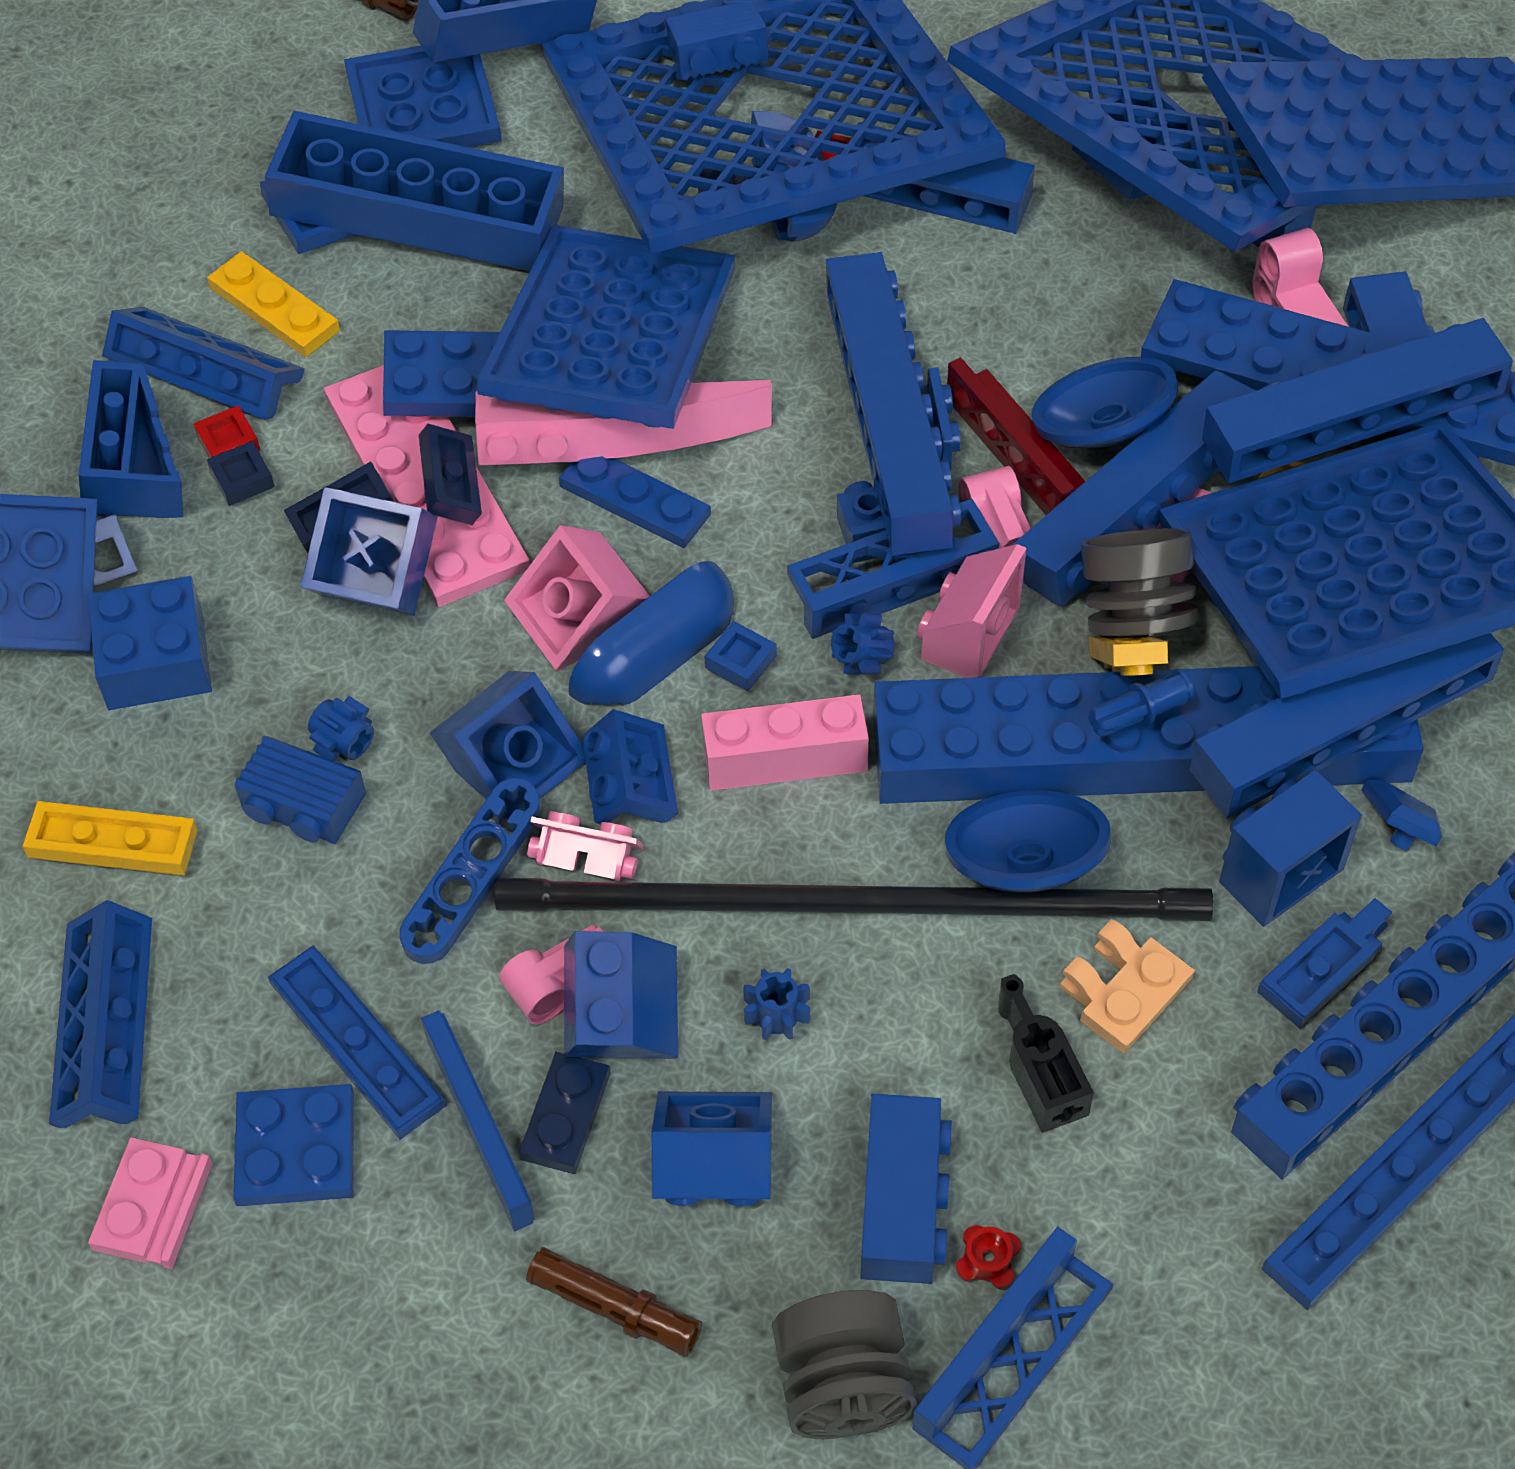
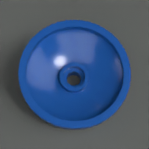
(1105, 402)
(1028, 840)

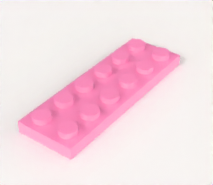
(461, 554)

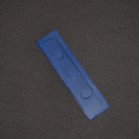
(357, 1042)
(478, 1120)

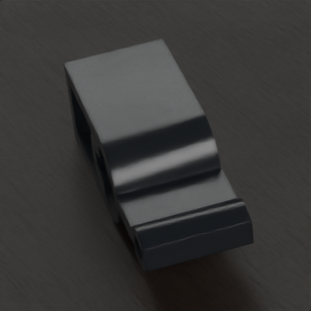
(1048, 1080)

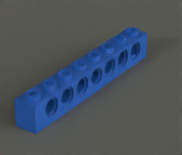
(1288, 1137)

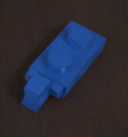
(1325, 962)

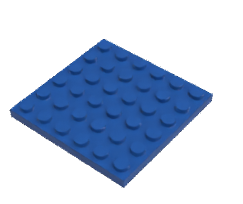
(1357, 557)

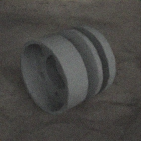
(1140, 587)
(843, 1364)

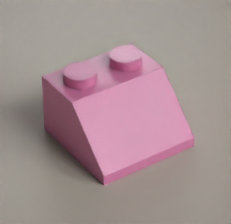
(573, 594)
(973, 611)

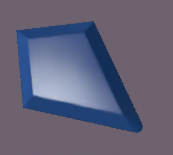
(1404, 812)

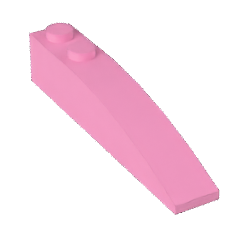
(536, 434)

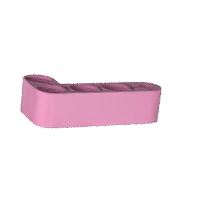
(1289, 276)

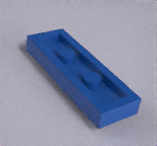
(636, 498)

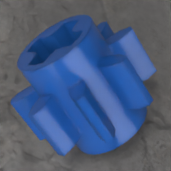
(862, 643)
(340, 729)
(764, 1010)

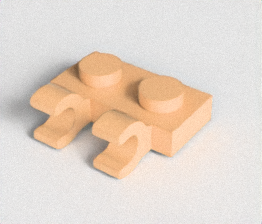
(1137, 993)

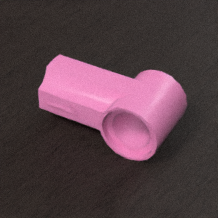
(999, 501)
(537, 981)

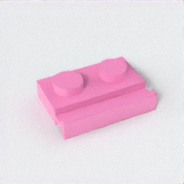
(150, 1203)

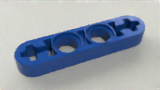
(465, 867)

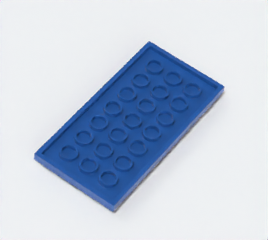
(1374, 127)

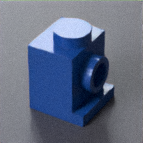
(859, 513)

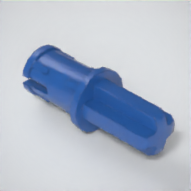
(1141, 703)

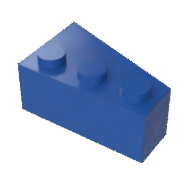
(124, 446)

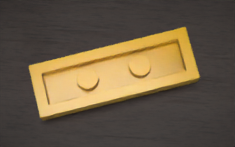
(273, 304)
(1129, 654)
(110, 838)

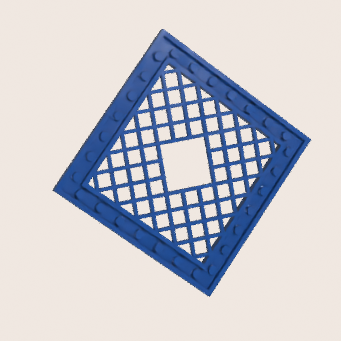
(1005, 64)
(952, 139)

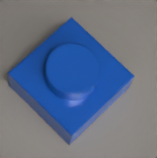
(740, 655)

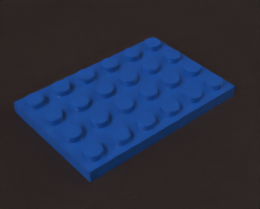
(608, 327)

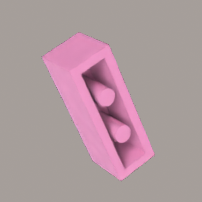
(785, 742)

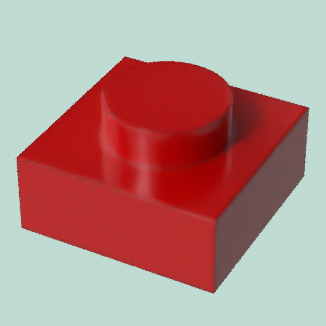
(225, 432)

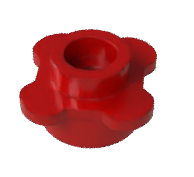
(992, 1240)

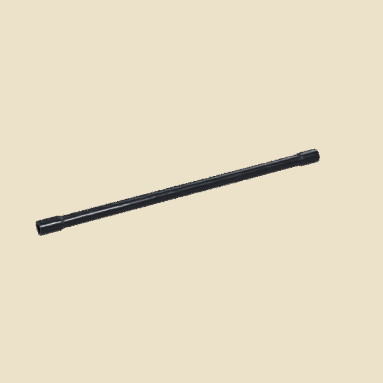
(542, 894)

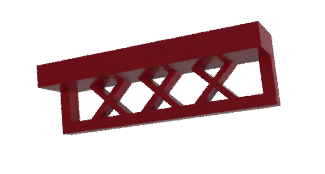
(1015, 442)

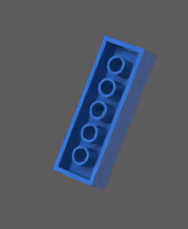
(414, 190)

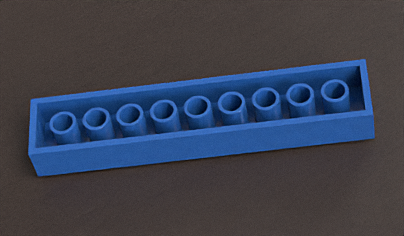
(1035, 734)

